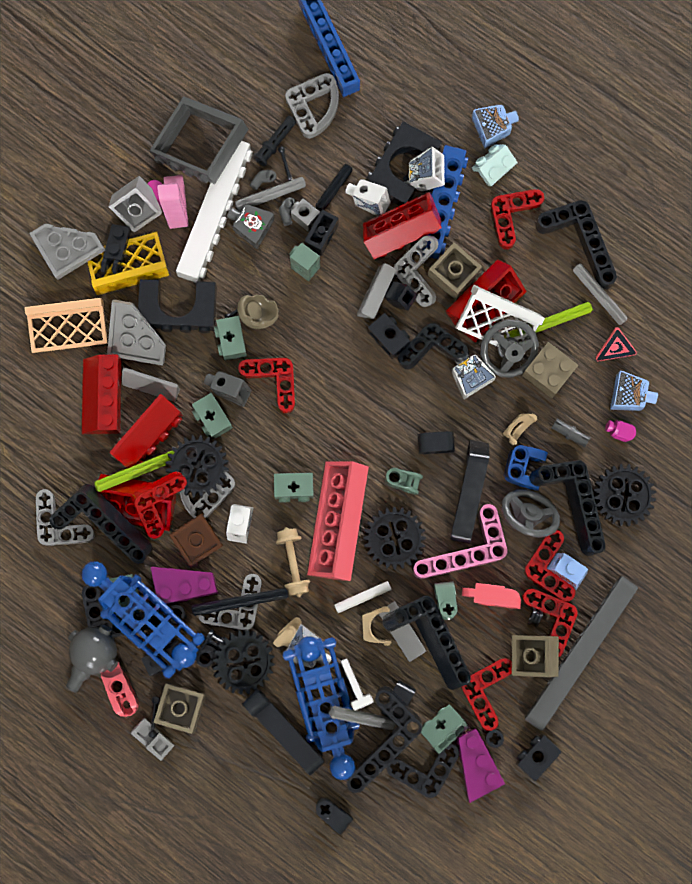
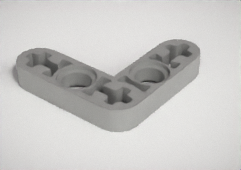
(411, 272)
(56, 534)
(238, 615)

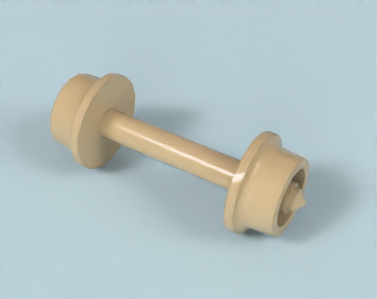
(287, 537)

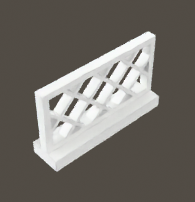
(501, 304)
(361, 700)

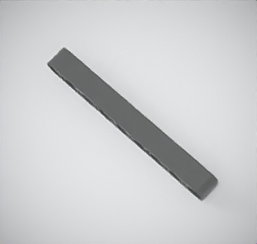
(581, 653)

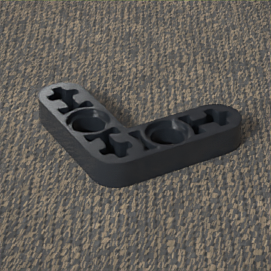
(431, 340)
(424, 779)

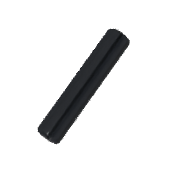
(334, 187)

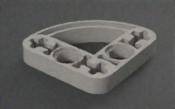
(301, 103)
(222, 492)

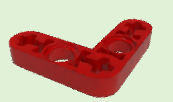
(509, 207)
(280, 375)
(148, 502)
(542, 566)
(558, 613)
(480, 685)

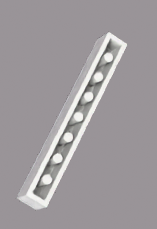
(212, 217)

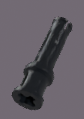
(270, 148)

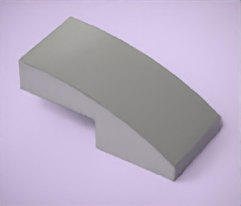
(157, 746)

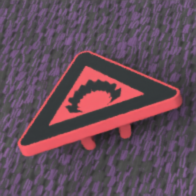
(616, 347)

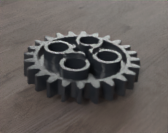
(214, 471)
(641, 499)
(411, 534)
(245, 679)

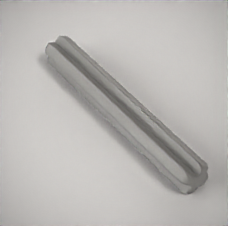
(271, 193)
(600, 294)
(362, 718)

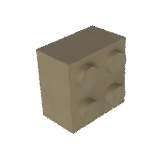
(454, 271)
(550, 370)
(535, 656)
(179, 708)

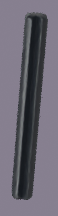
(240, 601)

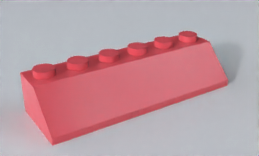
(338, 520)

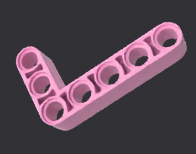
(173, 201)
(468, 554)

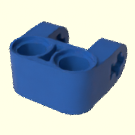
(528, 453)

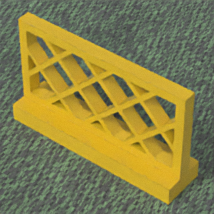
(133, 275)

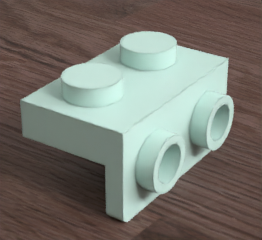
(495, 164)

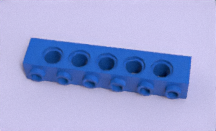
(330, 46)
(456, 158)

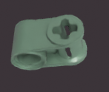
(405, 480)
(446, 596)

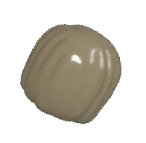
(257, 311)

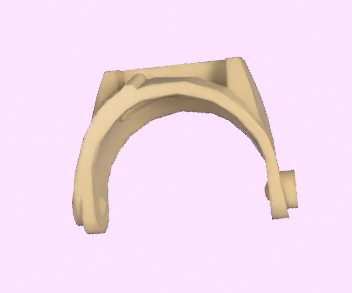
(526, 420)
(366, 620)
(287, 633)

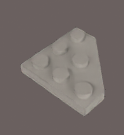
(65, 248)
(133, 336)

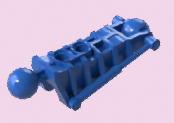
(309, 650)
(182, 655)

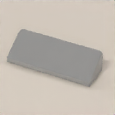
(376, 291)
(149, 384)
(406, 638)

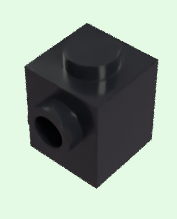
(400, 295)

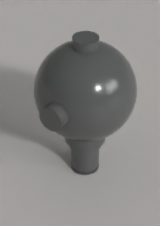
(91, 653)

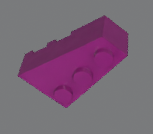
(182, 585)
(477, 765)

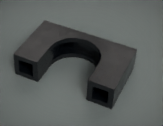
(405, 140)
(199, 318)

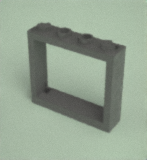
(175, 124)

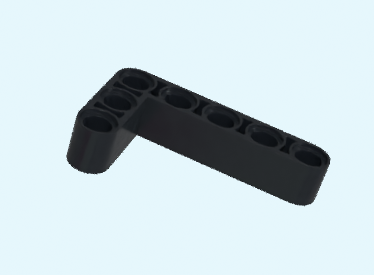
(585, 237)
(471, 490)
(577, 500)
(121, 532)
(90, 604)
(436, 637)
(261, 707)
(388, 743)

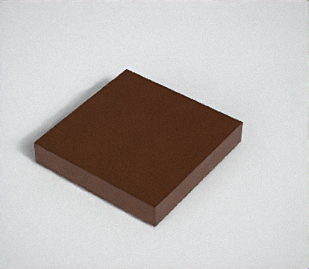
(196, 540)

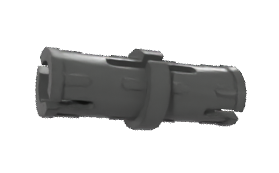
(570, 432)

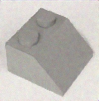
(135, 204)

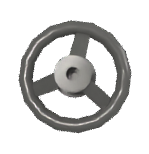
(510, 348)
(528, 514)

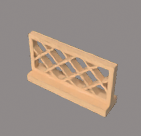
(69, 309)

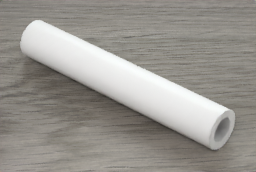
(362, 597)

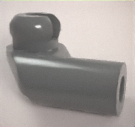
(262, 177)
(285, 210)

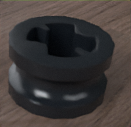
(535, 617)
(499, 742)

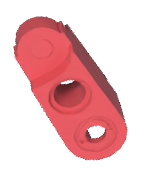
(493, 596)
(126, 694)

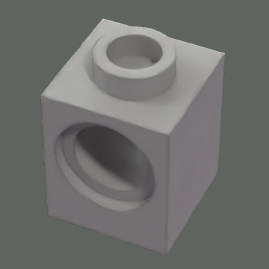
(308, 221)

